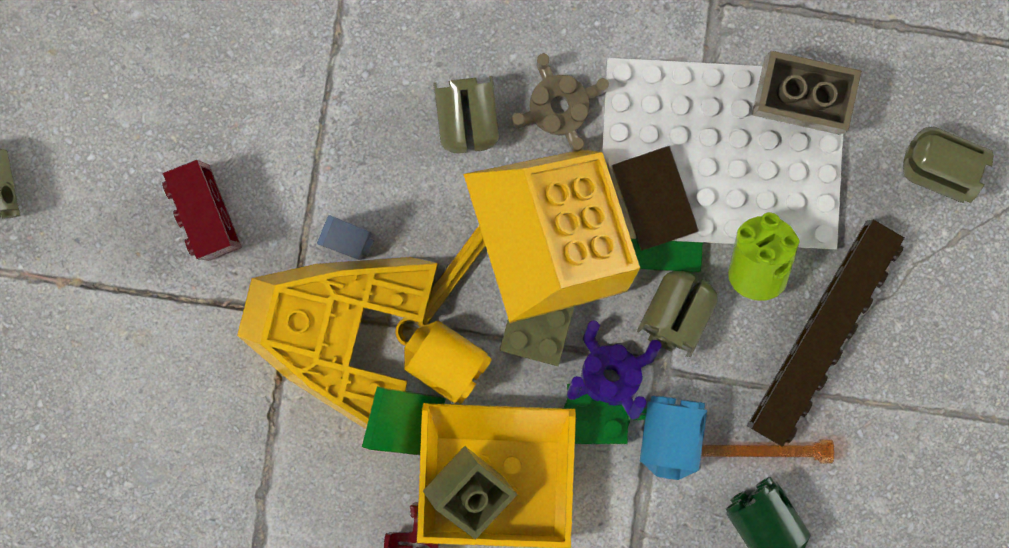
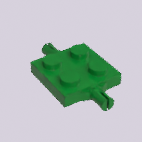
(599, 422)

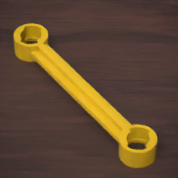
(448, 280)

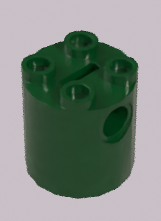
(767, 518)

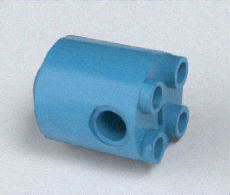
(673, 437)

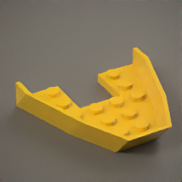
(311, 317)

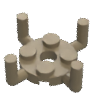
(564, 87)

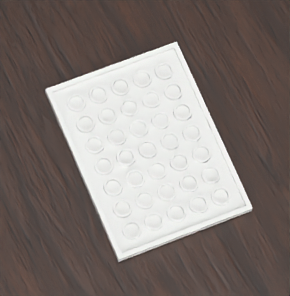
(725, 156)

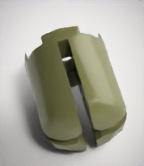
(451, 116)
(946, 164)
(667, 305)

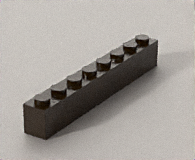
(825, 332)

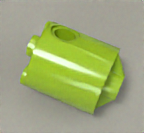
(762, 257)

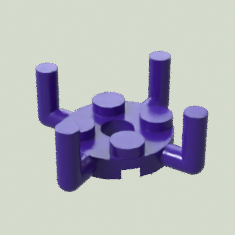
(623, 363)

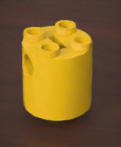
(444, 361)

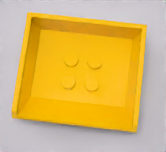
(553, 232)
(527, 448)

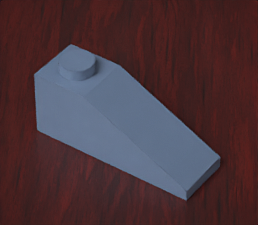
(345, 238)

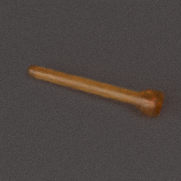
(820, 451)

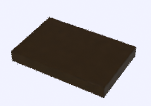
(655, 198)

